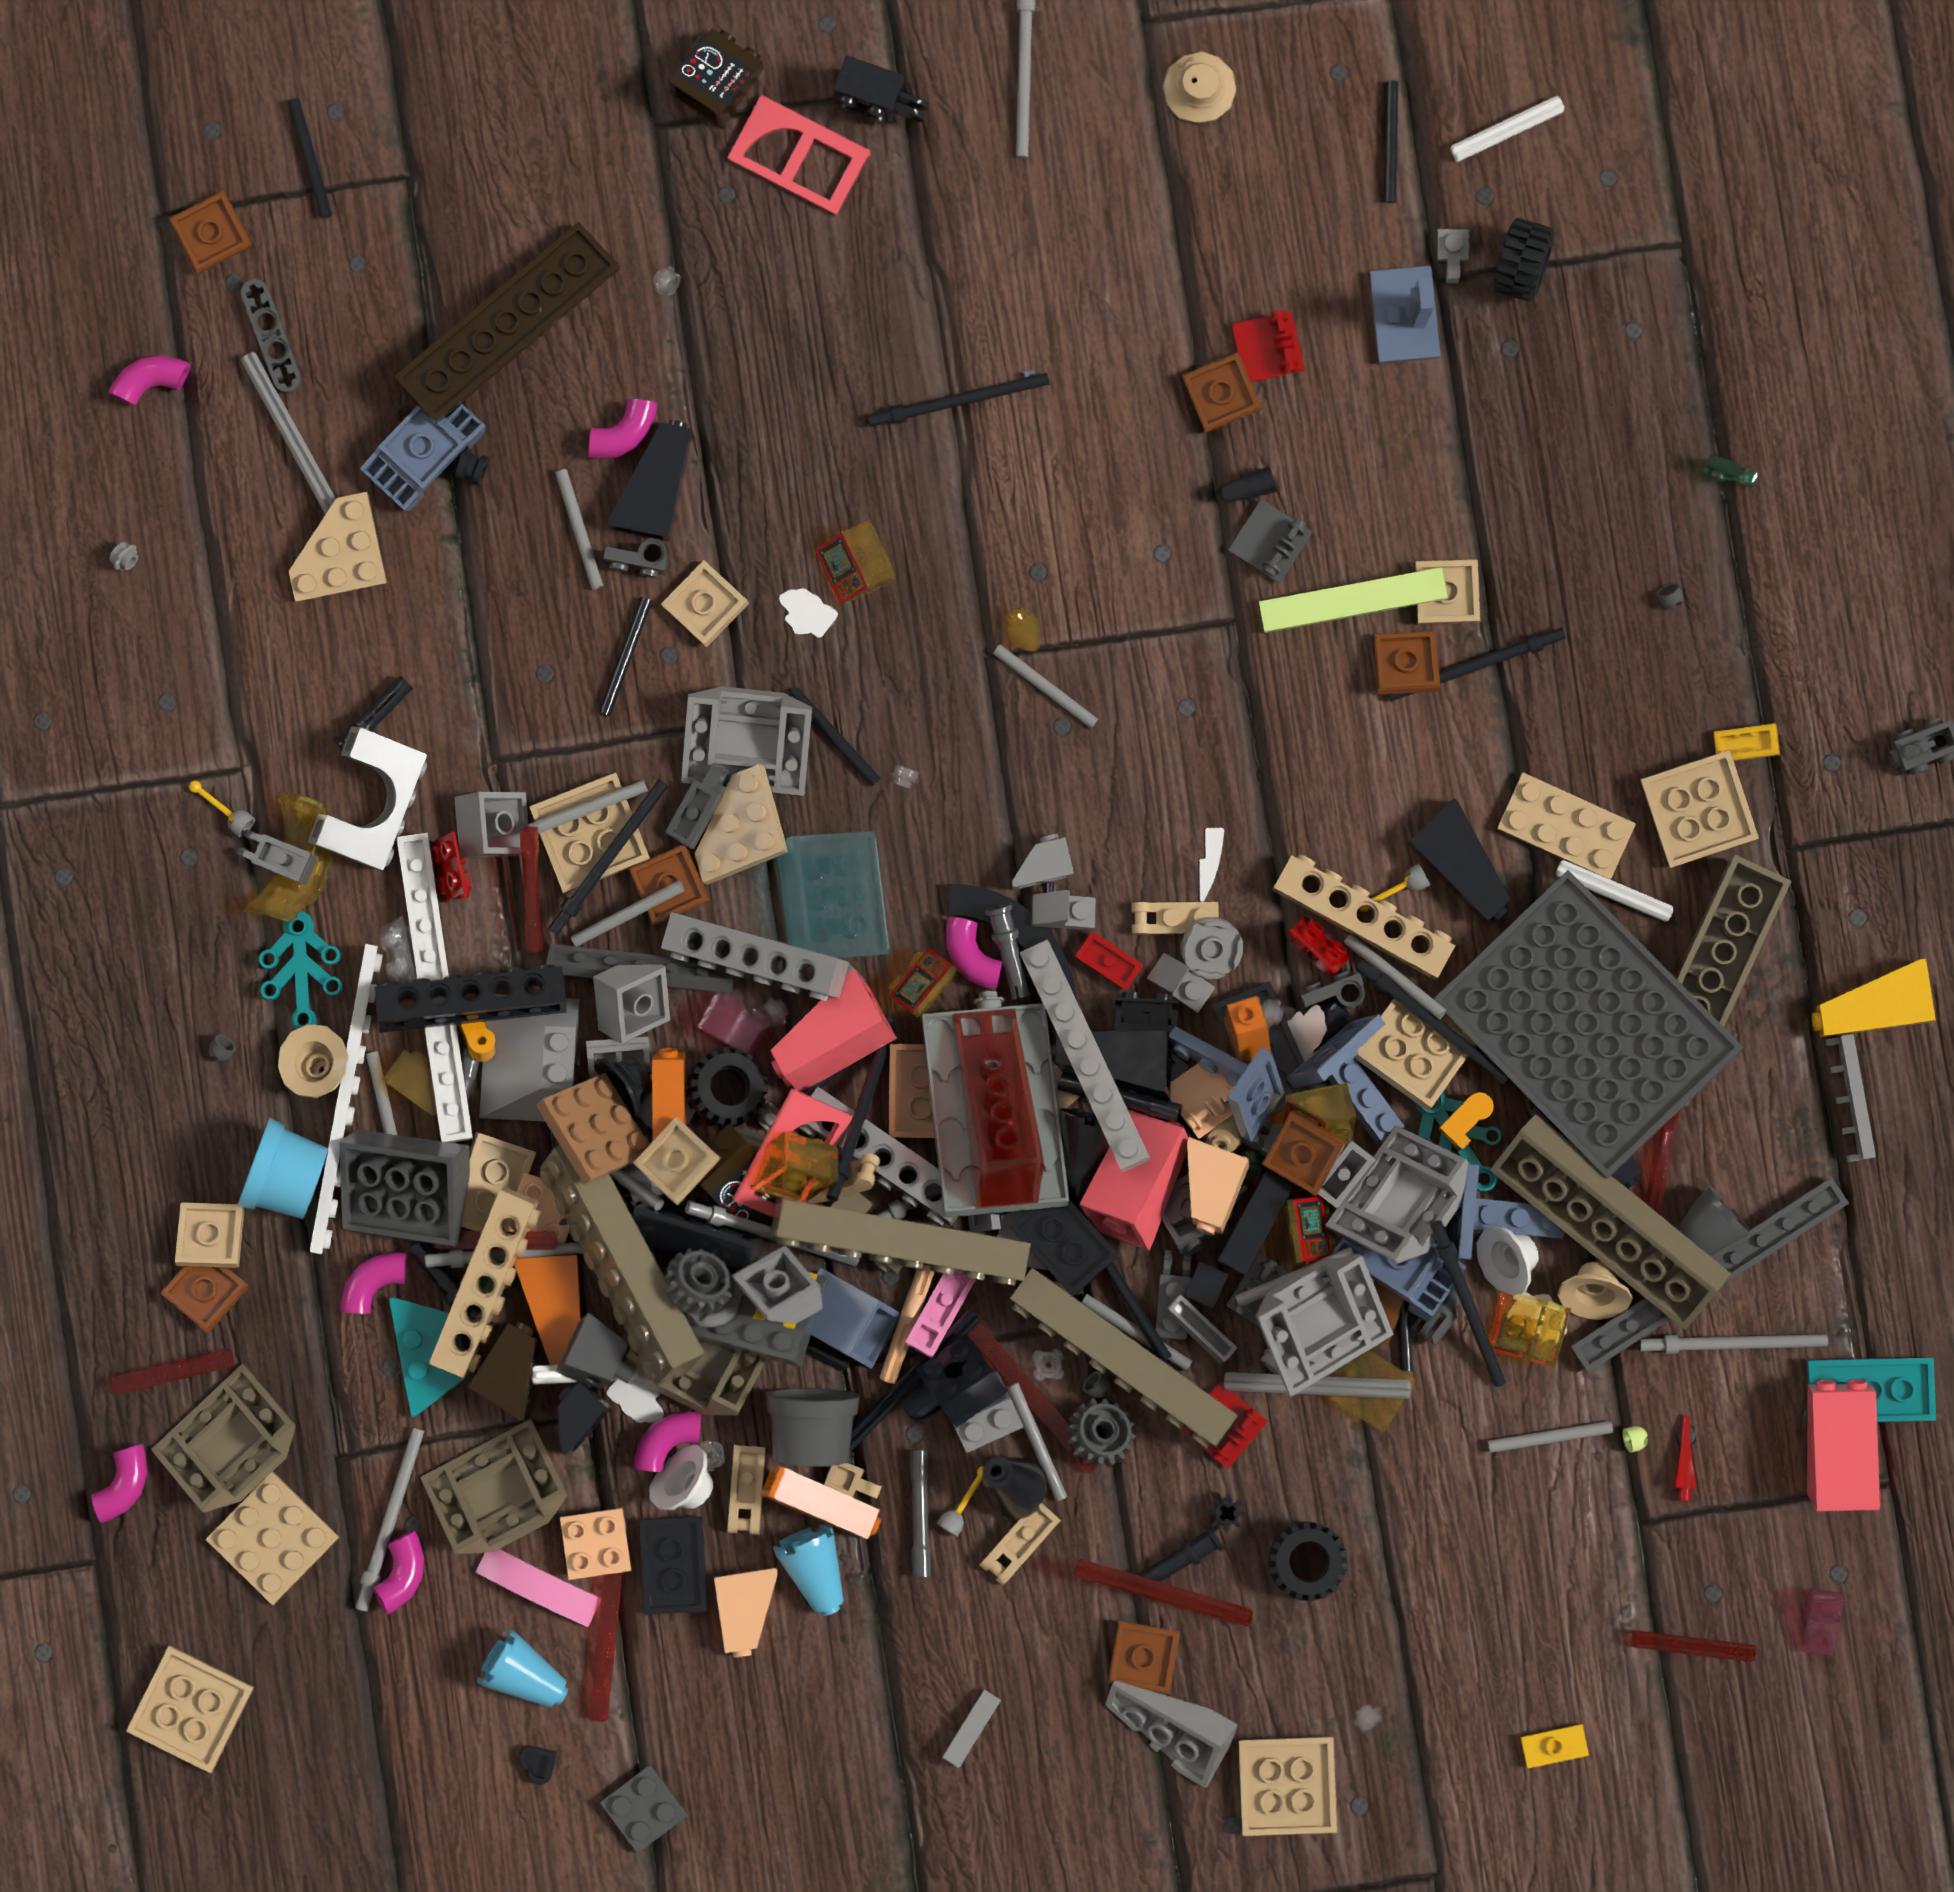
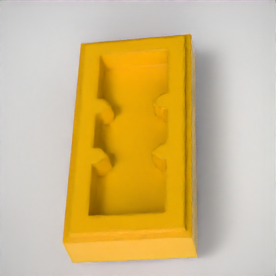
(1748, 742)
(1554, 1746)

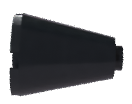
(1082, 1147)
(1014, 1486)

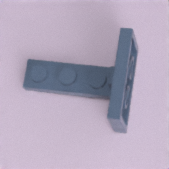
(1404, 315)
(1337, 1063)
(1255, 1085)
(1485, 1213)

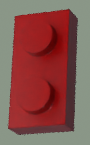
(1109, 961)

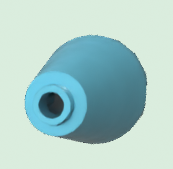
(813, 1567)
(522, 1673)

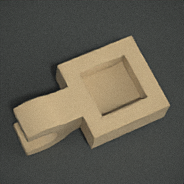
(847, 1479)

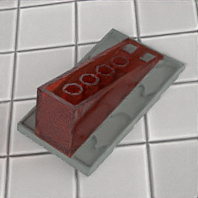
(994, 1110)

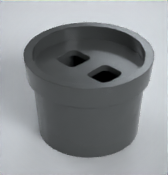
(811, 1425)

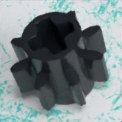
(1236, 1513)

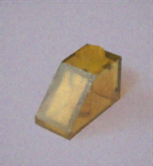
(413, 1080)

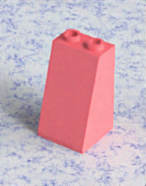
(832, 1036)
(1133, 1202)
(1842, 1446)

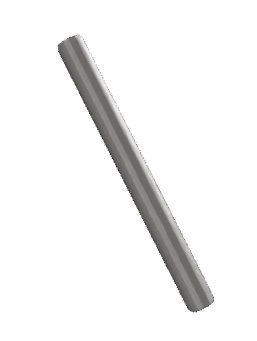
(288, 430)
(1326, 1386)

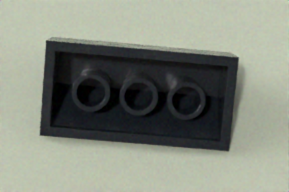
(681, 1231)

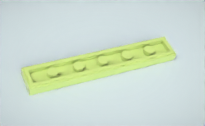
(1353, 600)

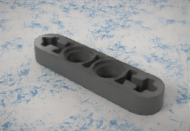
(274, 335)

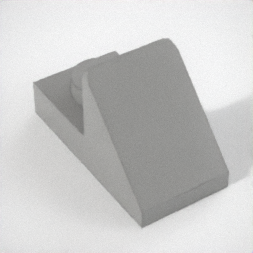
(1063, 911)
(1180, 982)

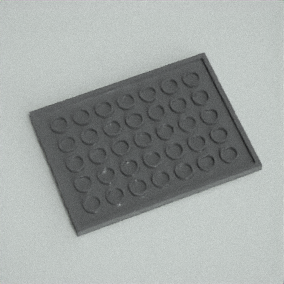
(1588, 1024)

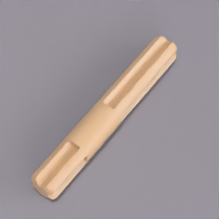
(908, 1317)

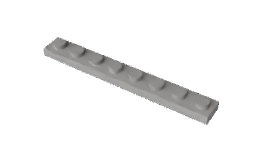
(1085, 1056)

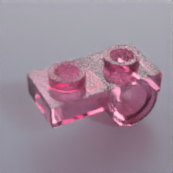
(1823, 1621)

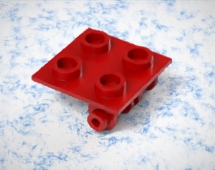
(1269, 346)
(451, 880)
(1310, 935)
(1241, 1431)

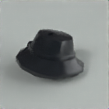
(629, 1081)

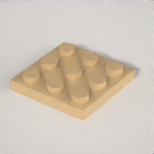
(1699, 808)
(581, 842)
(1412, 1055)
(272, 1538)
(190, 1709)
(1287, 1786)

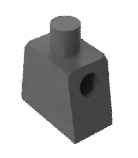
(595, 1355)

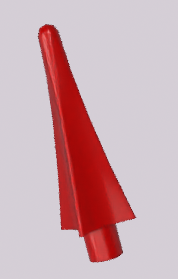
(1684, 1476)

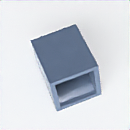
(853, 1321)

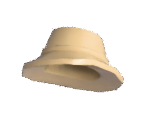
(1208, 96)
(306, 1054)
(1595, 1292)

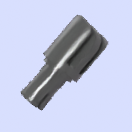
(1442, 1319)

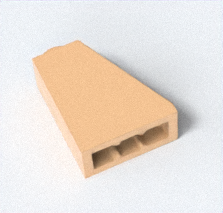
(1214, 1184)
(744, 1607)

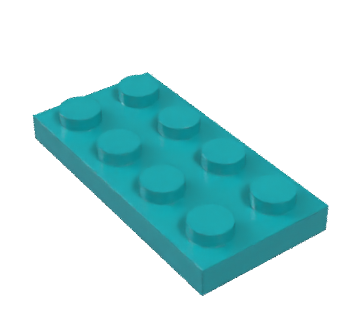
(1901, 1385)

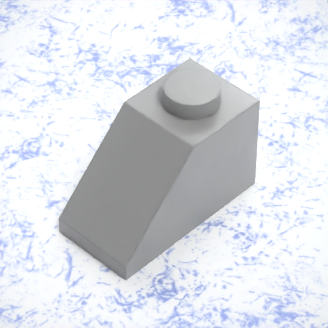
(1045, 863)
(1346, 1173)

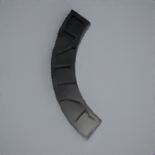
(972, 902)

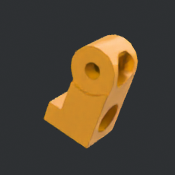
(479, 1040)
(1472, 1110)

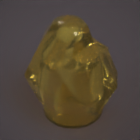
(1023, 629)

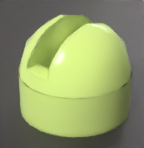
(1634, 1438)

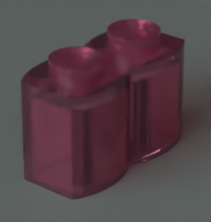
(733, 1024)

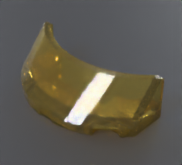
(282, 896)

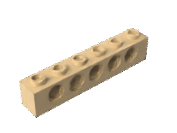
(1428, 963)
(447, 1353)

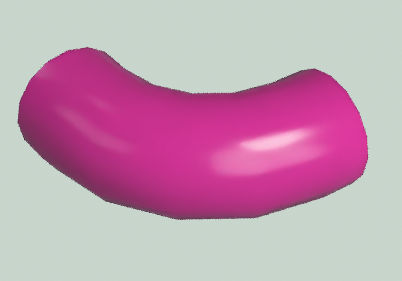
(148, 373)
(626, 434)
(967, 956)
(370, 1277)
(663, 1436)
(126, 1486)
(406, 1573)

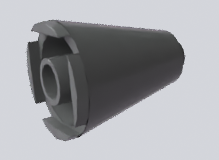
(1712, 1222)

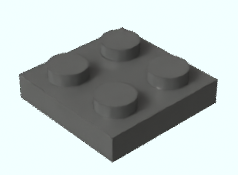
(644, 1808)

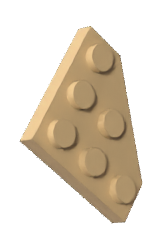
(340, 552)
(742, 829)

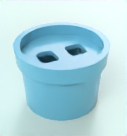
(283, 1172)

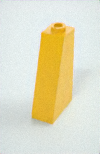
(1885, 1003)

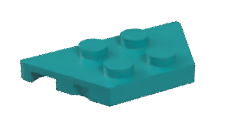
(417, 1336)

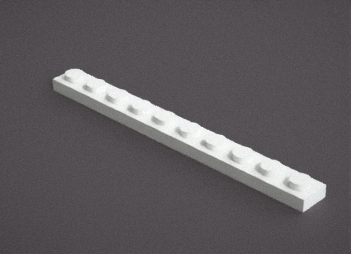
(432, 964)
(348, 1085)

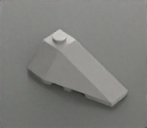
(1184, 1731)

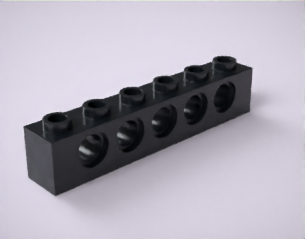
(486, 1007)

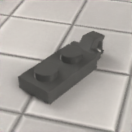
(698, 806)

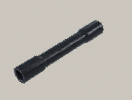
(1154, 1106)

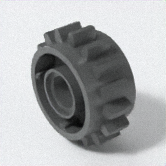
(698, 1282)
(1089, 1444)

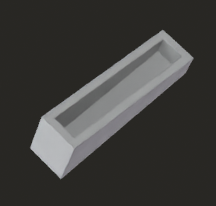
(1201, 1329)
(971, 1728)

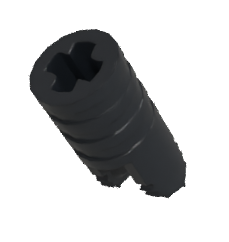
(1249, 485)

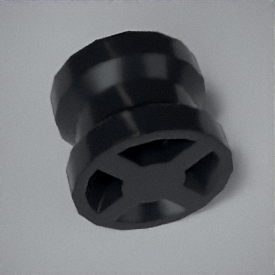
(472, 467)

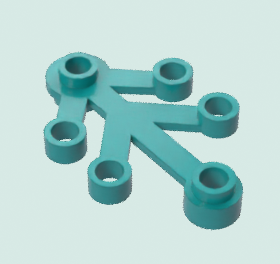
(300, 965)
(1439, 1113)

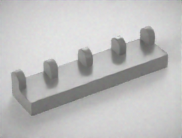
(1855, 1097)

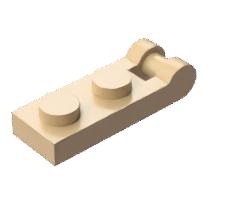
(1170, 916)
(860, 1178)
(746, 1488)
(1020, 1543)

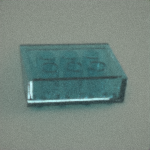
(834, 895)

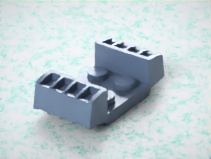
(420, 452)
(1419, 1280)

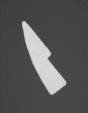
(1210, 864)

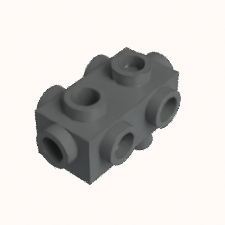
(1915, 750)

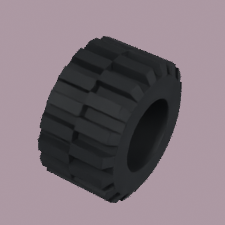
(1523, 259)
(745, 1069)
(1335, 1561)

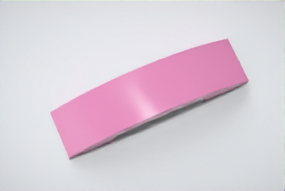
(939, 1312)
(539, 1586)

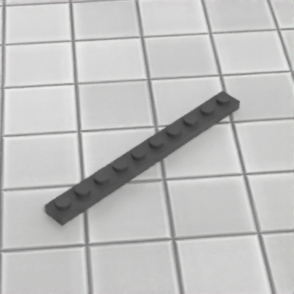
(1735, 1258)

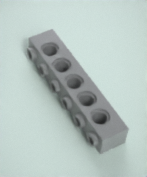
(684, 930)
(901, 1159)

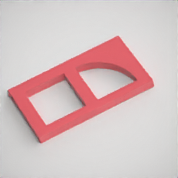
(772, 117)
(795, 1112)

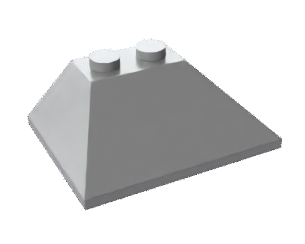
(746, 730)
(529, 1063)
(1401, 1197)
(1322, 1320)

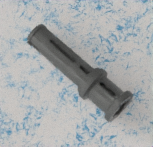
(1005, 935)

